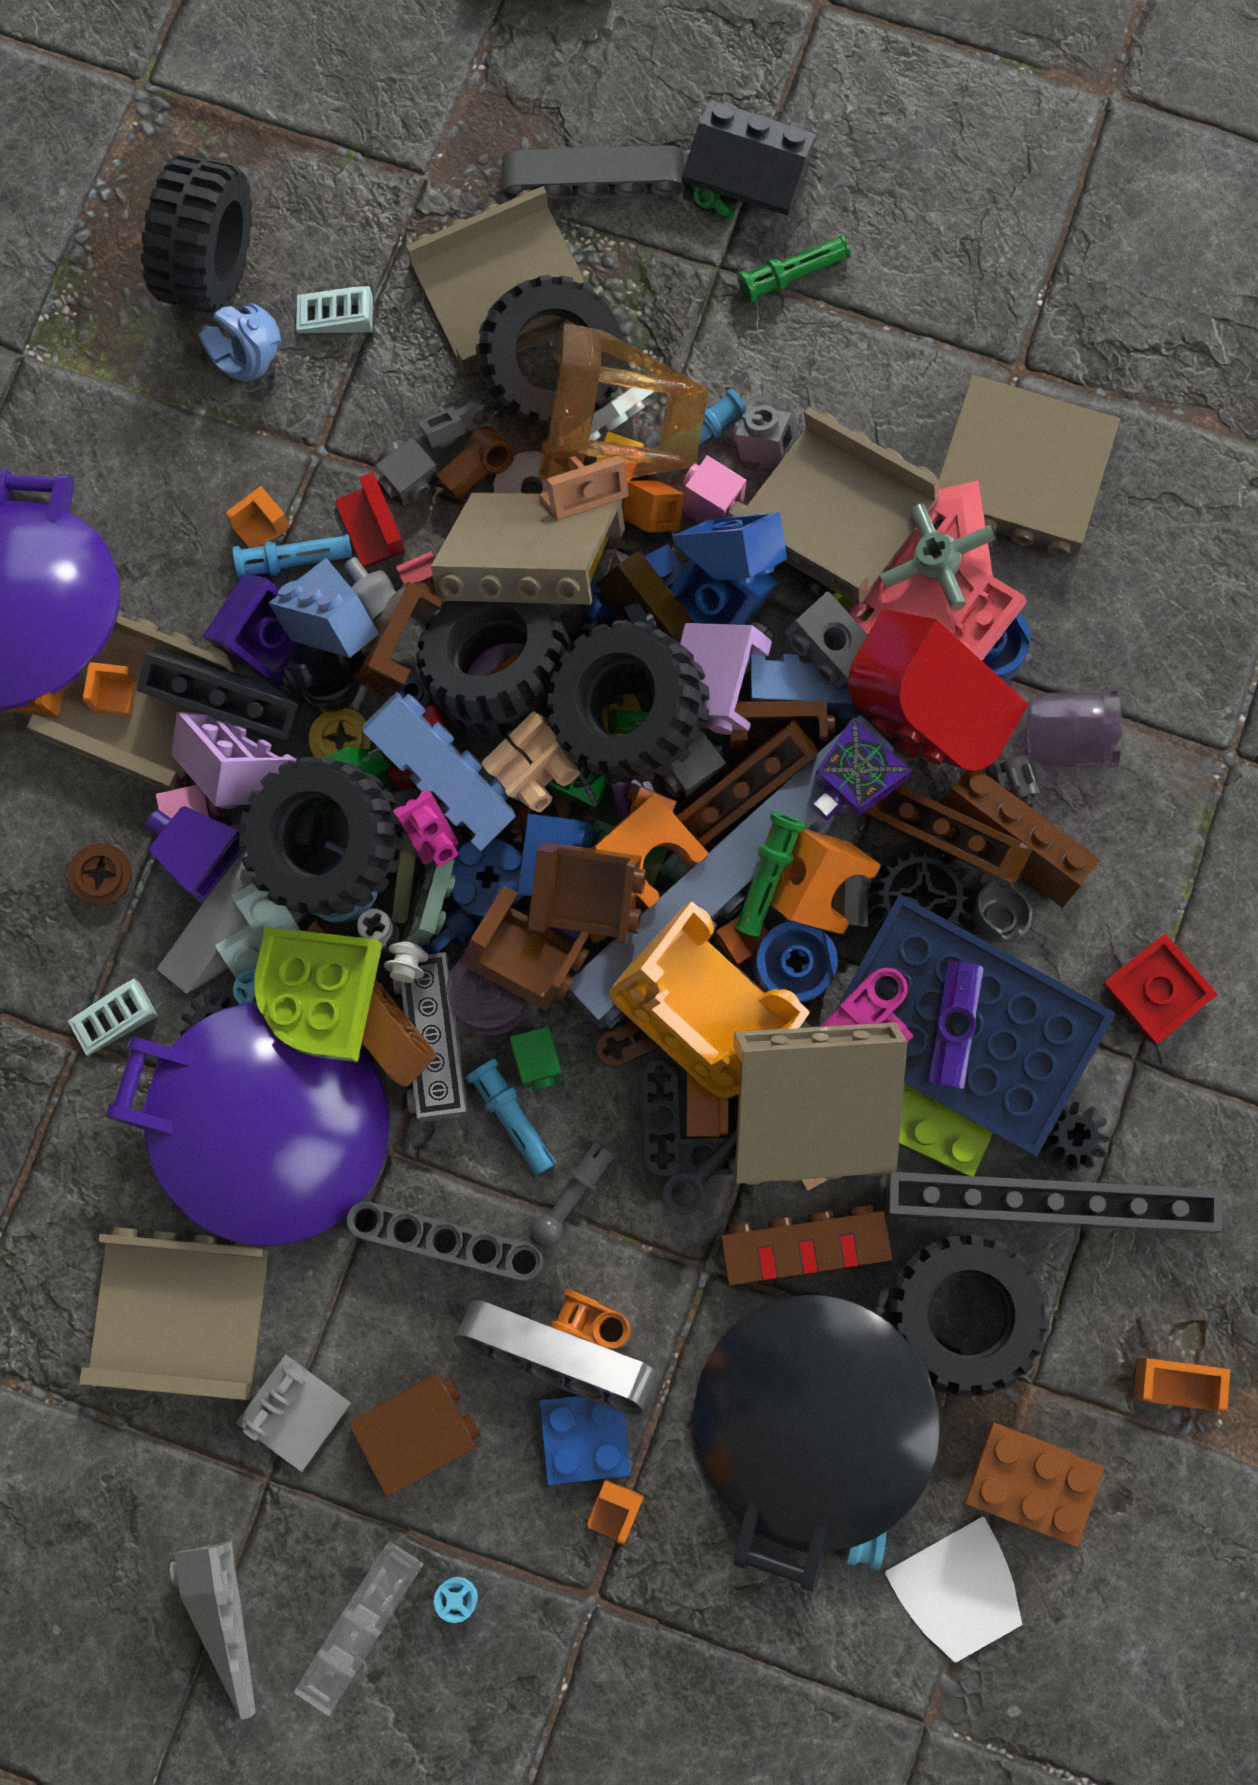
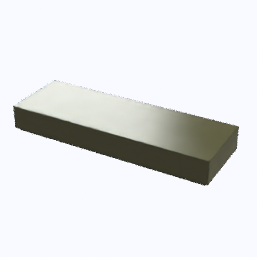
(403, 879)

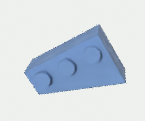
(324, 612)

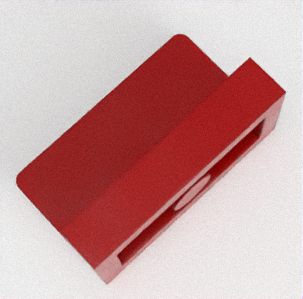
(370, 523)

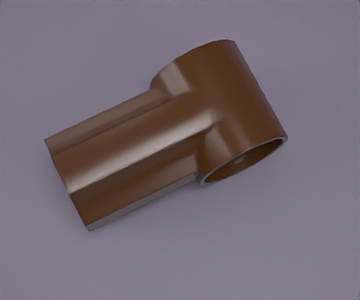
(476, 463)

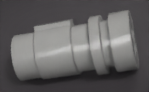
(377, 921)

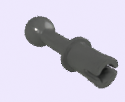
(548, 1228)

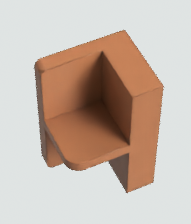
(585, 487)

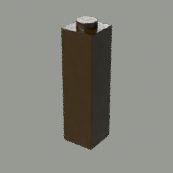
(637, 582)

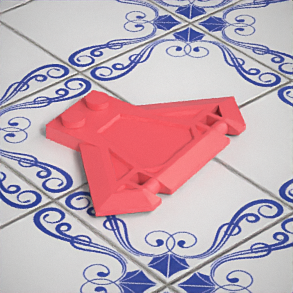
(988, 601)

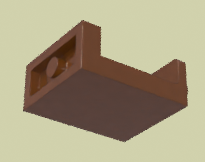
(375, 667)
(772, 716)
(586, 891)
(523, 959)
(415, 1433)

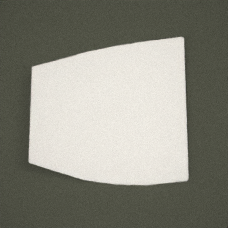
(959, 1591)

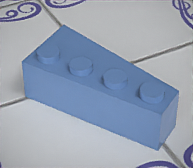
(797, 681)
(439, 767)

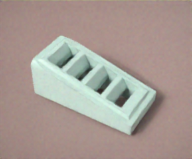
(341, 297)
(144, 1014)

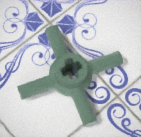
(944, 567)

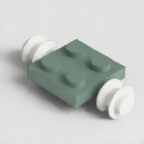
(423, 921)

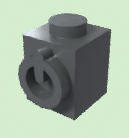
(764, 435)
(405, 471)

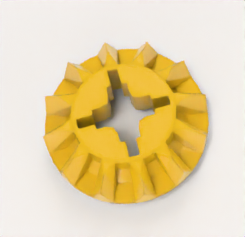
(329, 725)

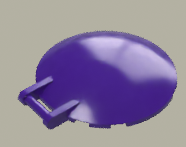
(53, 590)
(254, 1130)

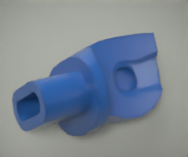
(455, 929)

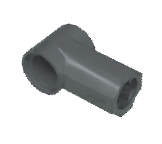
(852, 901)

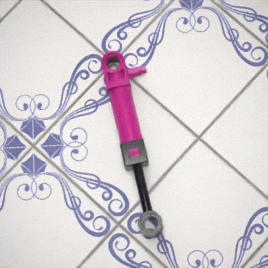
(858, 1008)

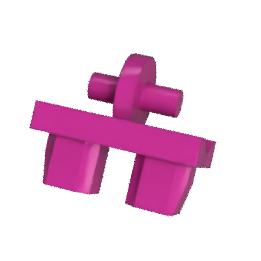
(427, 829)

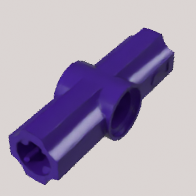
(961, 997)

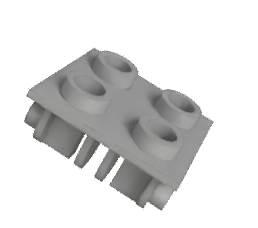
(293, 1413)

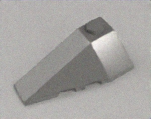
(194, 955)
(212, 1599)

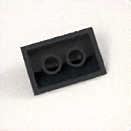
(749, 157)

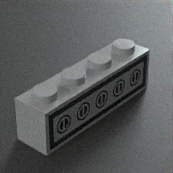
(440, 1087)

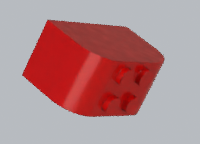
(932, 693)

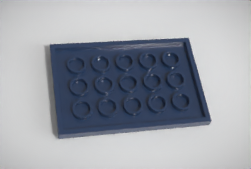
(1028, 1032)

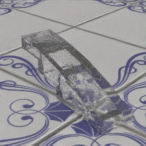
(358, 1628)

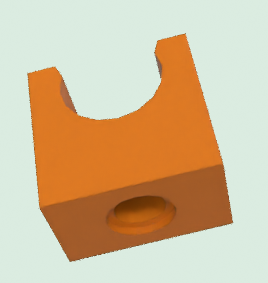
(650, 827)
(813, 877)

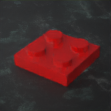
(1159, 989)

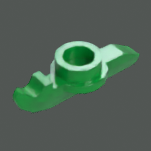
(710, 199)

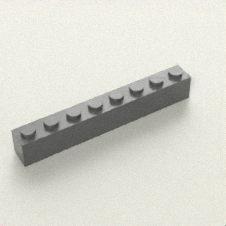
(1053, 1203)

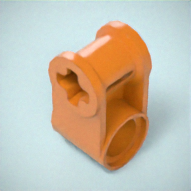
(589, 1320)

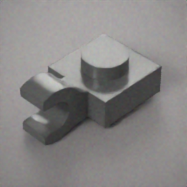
(448, 424)

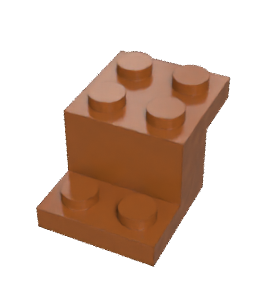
(1034, 1484)

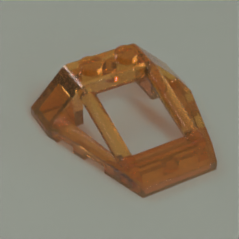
(576, 398)

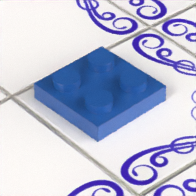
(583, 1440)

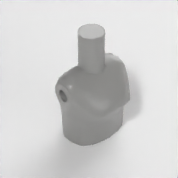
(371, 588)

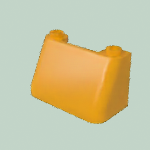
(697, 999)

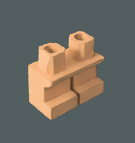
(531, 762)

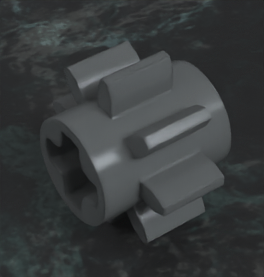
(1021, 777)

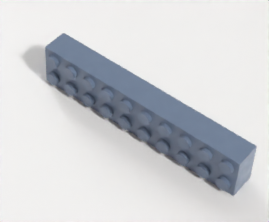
(715, 885)

